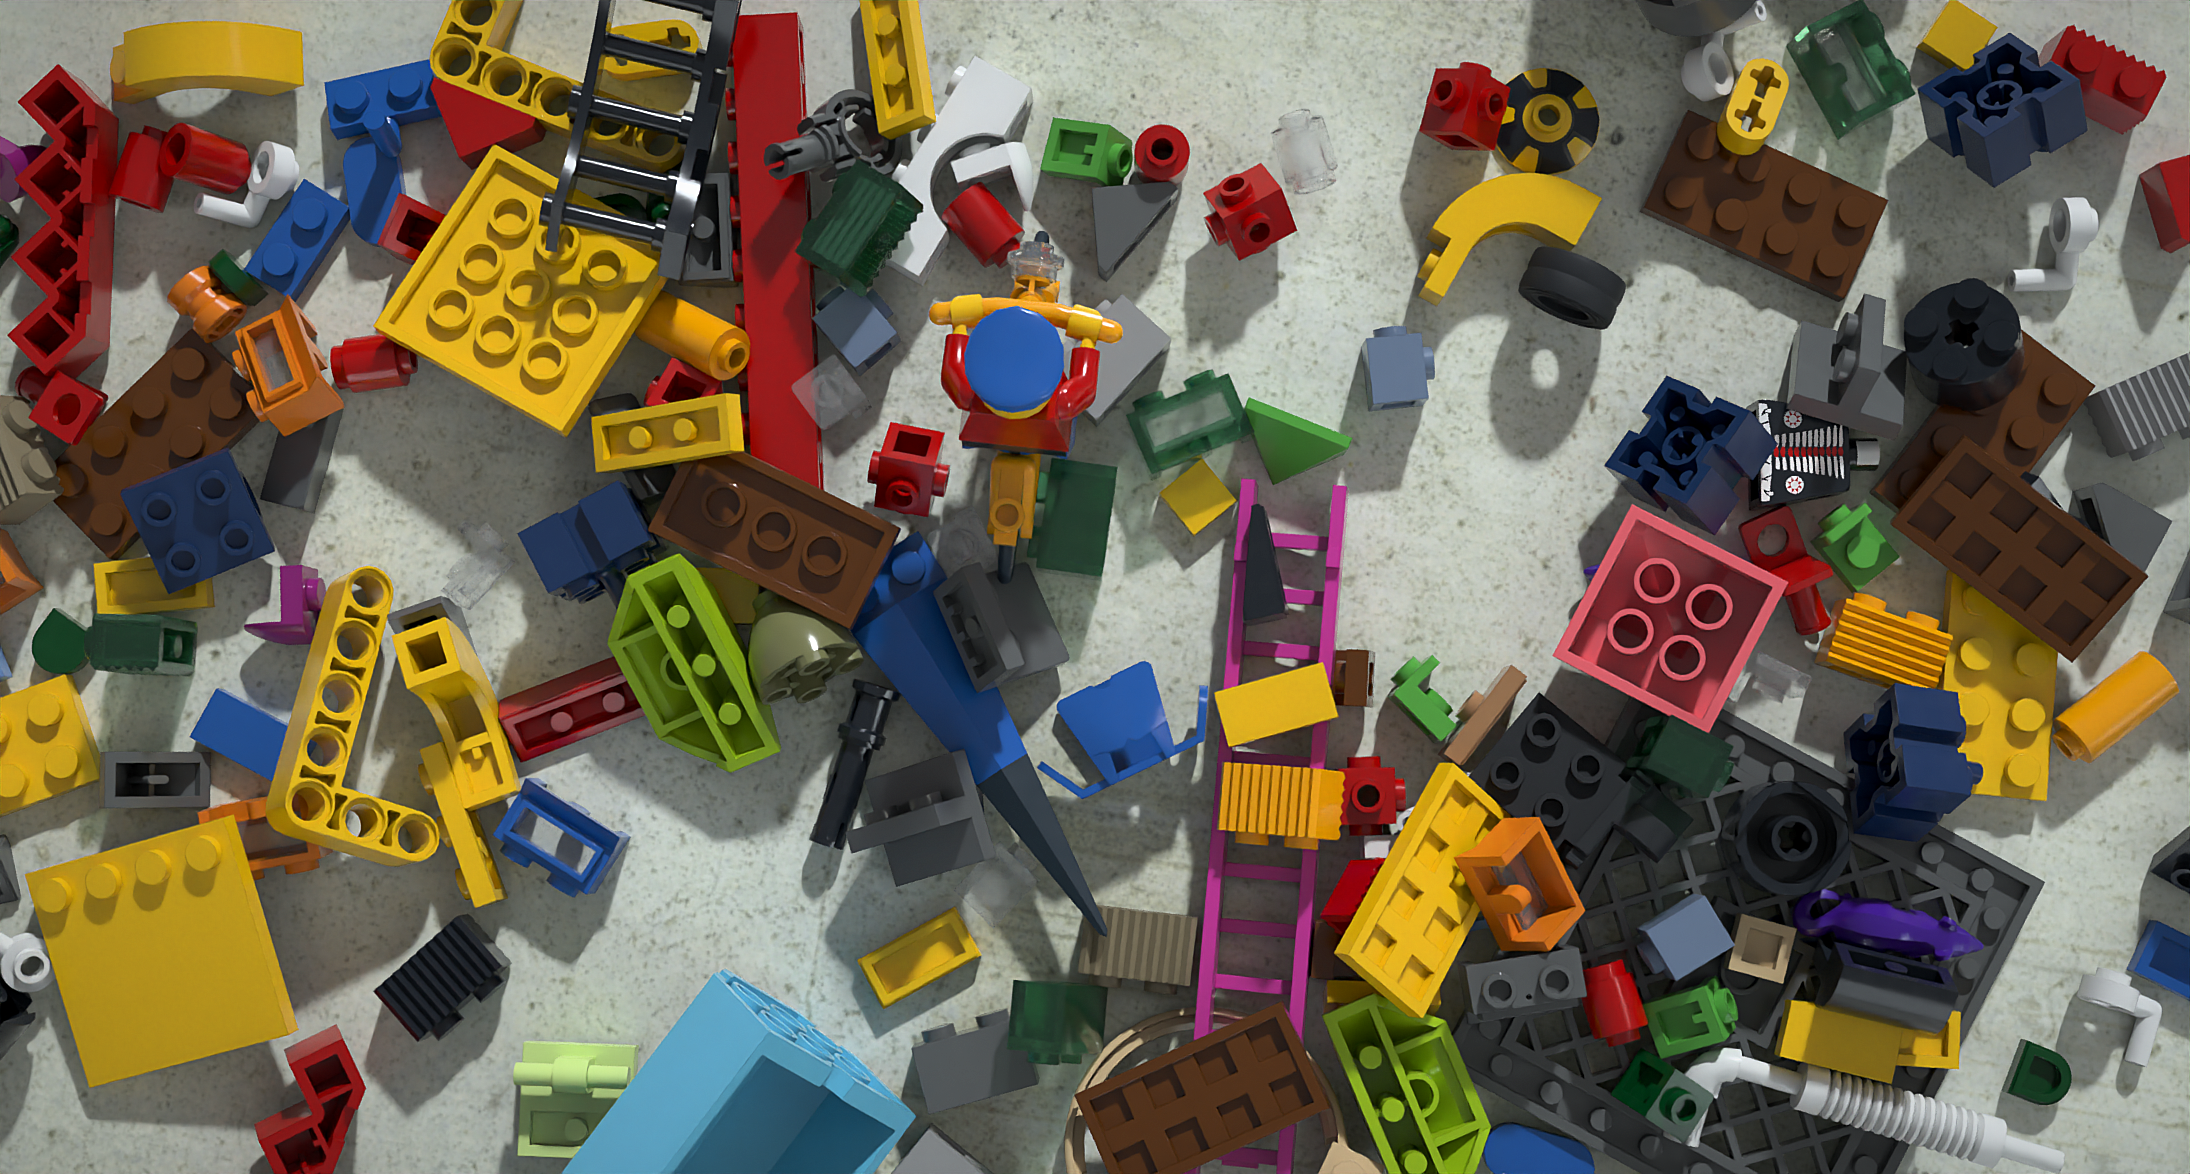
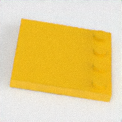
(513, 315)
(161, 951)

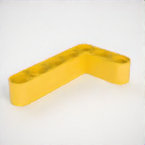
(538, 86)
(336, 733)

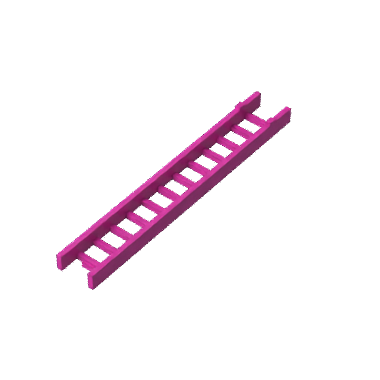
(1218, 865)

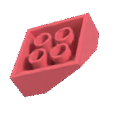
(1669, 619)

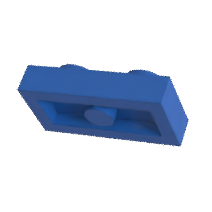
(299, 240)

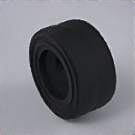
(1572, 287)

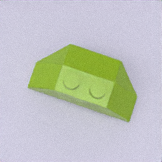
(690, 666)
(1409, 1087)

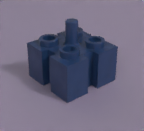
(2003, 109)
(1691, 454)
(593, 545)
(1908, 763)

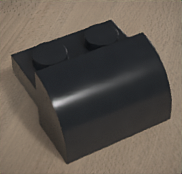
(1883, 987)

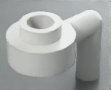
(1707, 67)
(271, 176)
(2070, 231)
(14, 952)
(2114, 992)

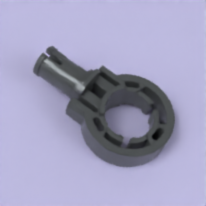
(829, 141)

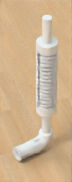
(1874, 1108)

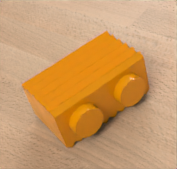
(1883, 646)
(1282, 802)

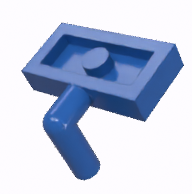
(382, 103)

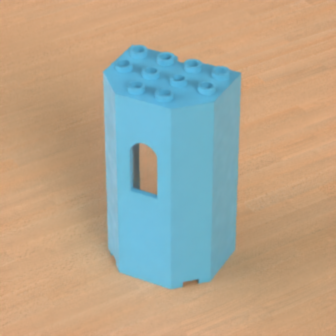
(746, 1093)

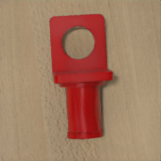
(61, 402)
(1791, 565)

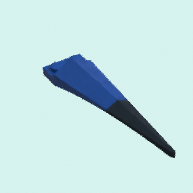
(917, 653)

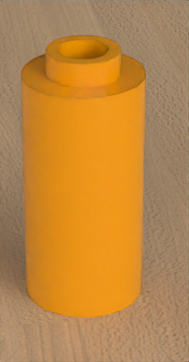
(694, 337)
(2114, 708)

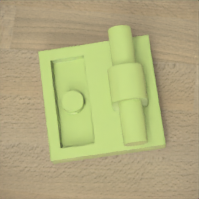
(568, 1092)

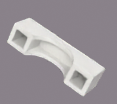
(981, 109)

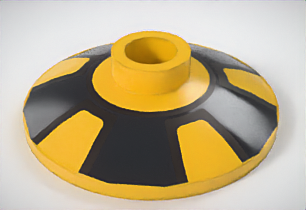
(1544, 148)

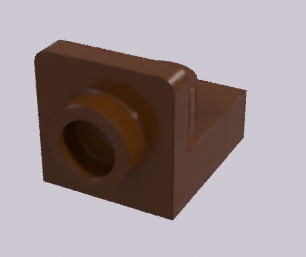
(1354, 678)

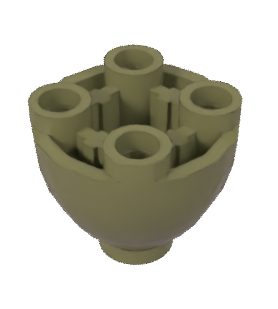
(796, 650)

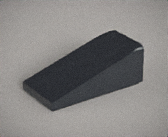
(1263, 582)

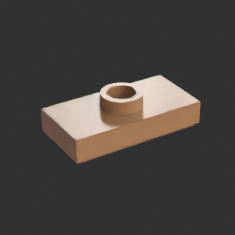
(1481, 713)

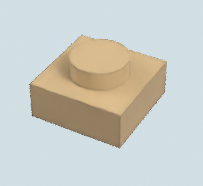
(1760, 948)

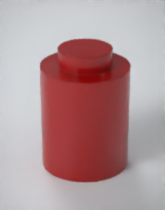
(204, 159)
(139, 174)
(983, 225)

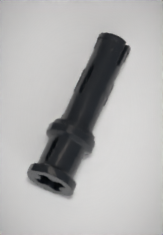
(860, 737)

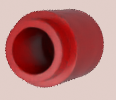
(1161, 138)
(371, 364)
(1613, 1003)

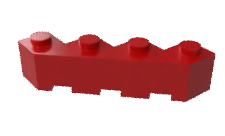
(76, 247)
(312, 1132)

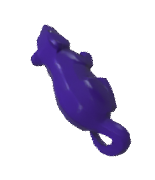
(1883, 927)

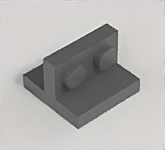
(1850, 372)
(925, 819)

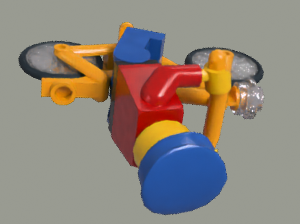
(1015, 383)

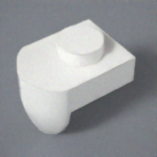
(995, 164)

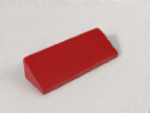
(568, 709)

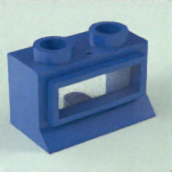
(559, 839)

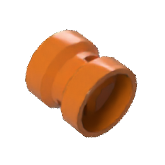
(207, 304)

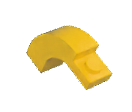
(206, 56)
(1518, 203)
(452, 683)

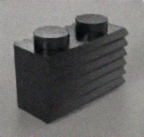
(443, 978)

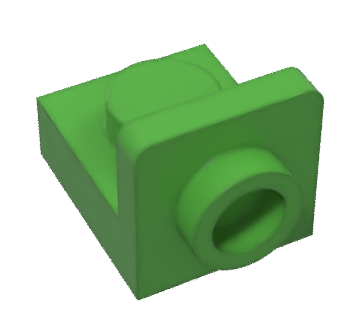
(1087, 152)
(1853, 546)
(1425, 708)
(1691, 1017)

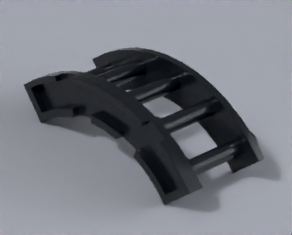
(692, 128)

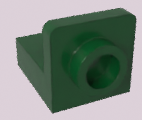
(1662, 1095)

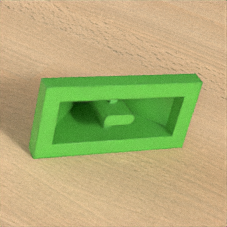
(1290, 442)

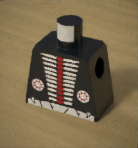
(1810, 458)

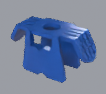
(1123, 727)

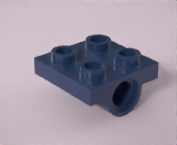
(198, 520)

